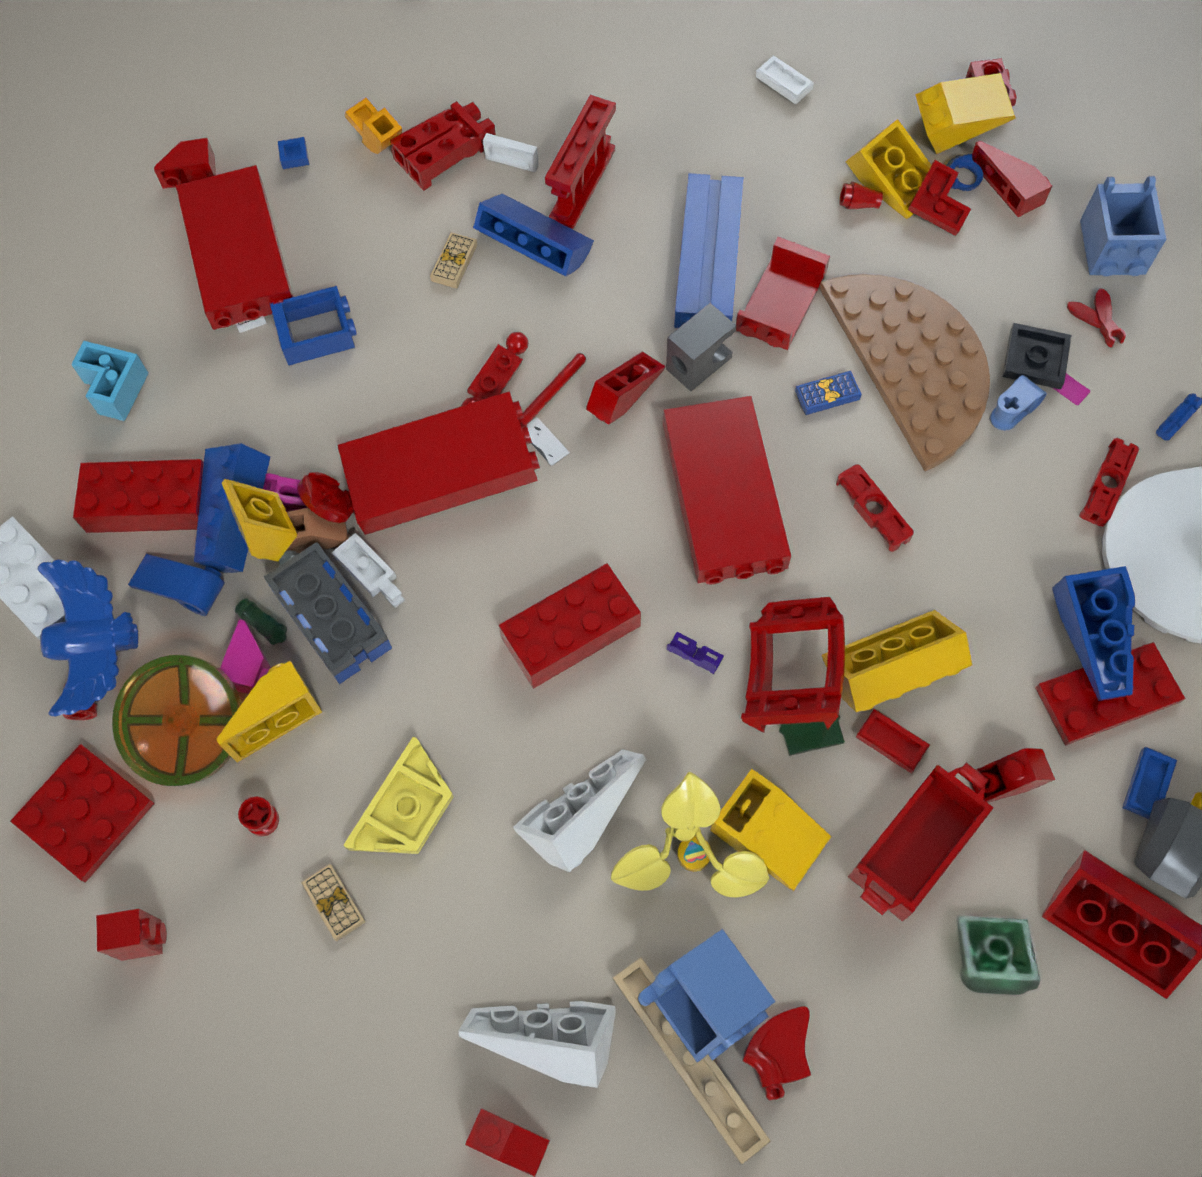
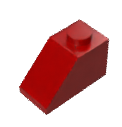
(507, 1142)

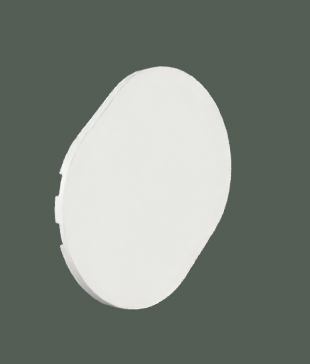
(1160, 543)

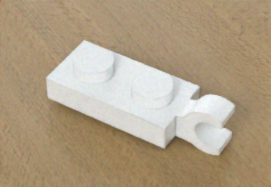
(368, 569)

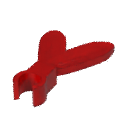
(1100, 317)

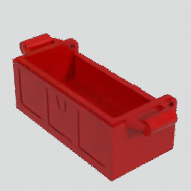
(922, 841)

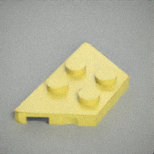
(403, 807)

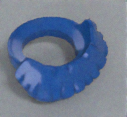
(967, 162)

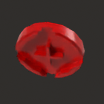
(324, 497)

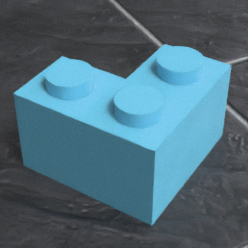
(113, 378)

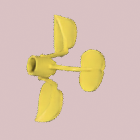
(685, 811)

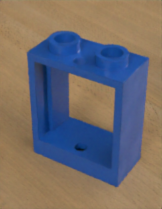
(308, 306)

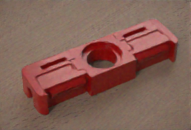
(1103, 498)
(889, 521)

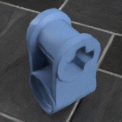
(1016, 403)

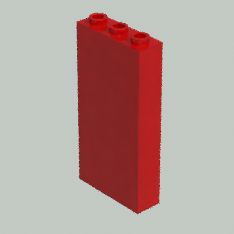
(233, 246)
(438, 462)
(726, 490)

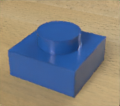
(293, 153)

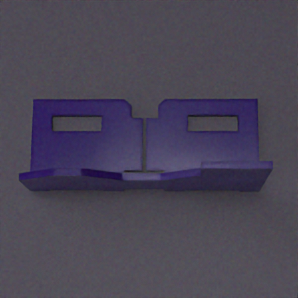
(688, 651)

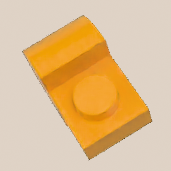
(373, 125)

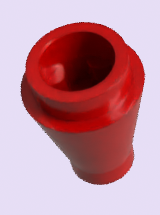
(859, 196)

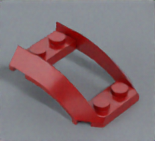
(794, 705)

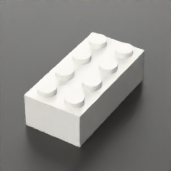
(21, 584)

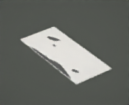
(546, 442)

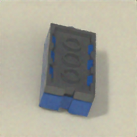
(327, 611)

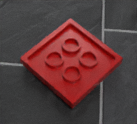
(82, 813)

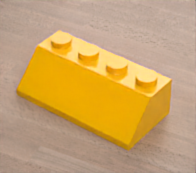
(902, 659)

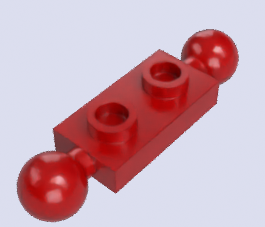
(498, 369)

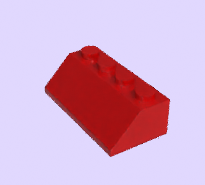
(1126, 924)

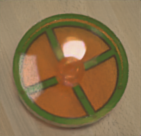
(171, 719)

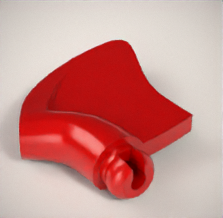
(779, 1051)

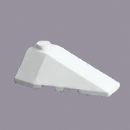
(575, 821)

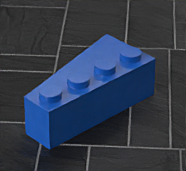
(218, 536)

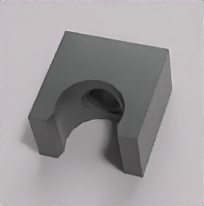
(698, 347)

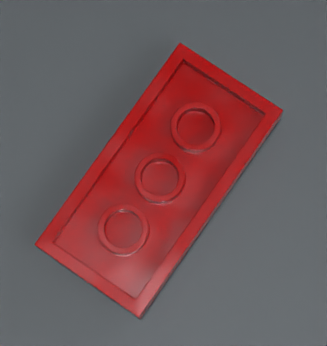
(1080, 714)

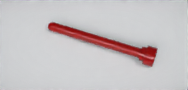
(550, 391)

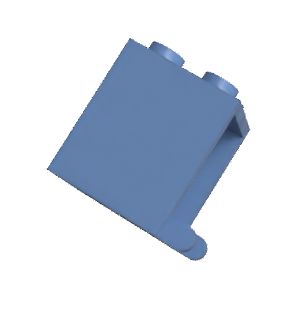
(1122, 228)
(710, 997)

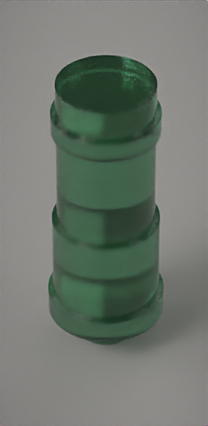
(261, 621)

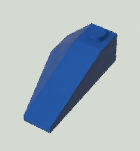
(1099, 624)

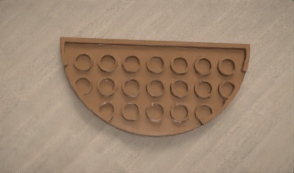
(918, 358)

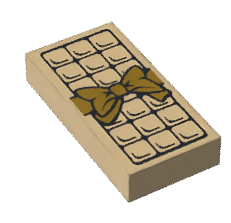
(453, 260)
(333, 902)

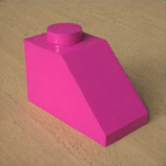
(244, 659)

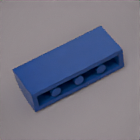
(532, 234)

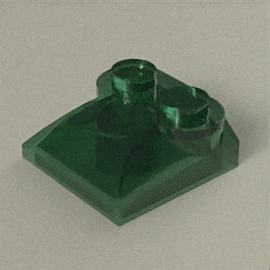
(997, 955)

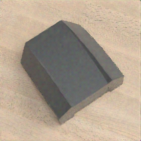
(1173, 847)

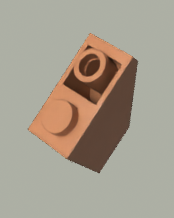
(315, 529)

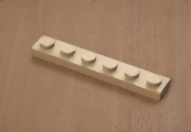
(703, 1078)

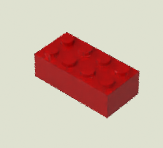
(138, 495)
(570, 625)

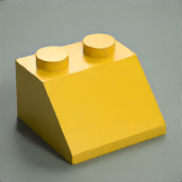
(260, 519)

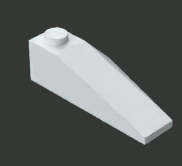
(557, 1042)

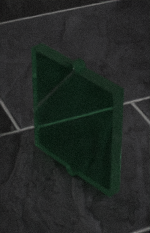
(811, 736)

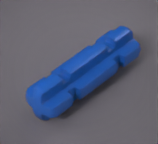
(1179, 417)

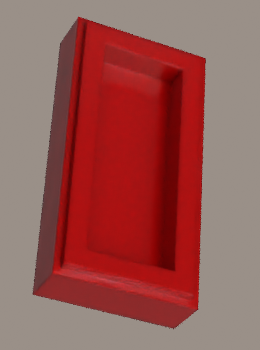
(892, 741)

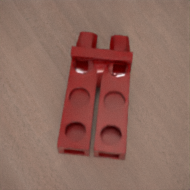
(441, 142)

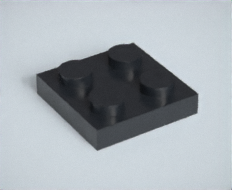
(1037, 355)

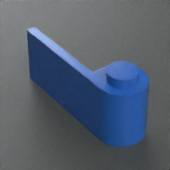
(188, 585)

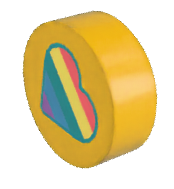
(692, 855)

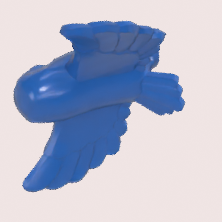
(86, 636)

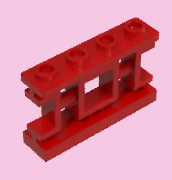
(581, 161)

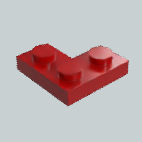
(934, 204)

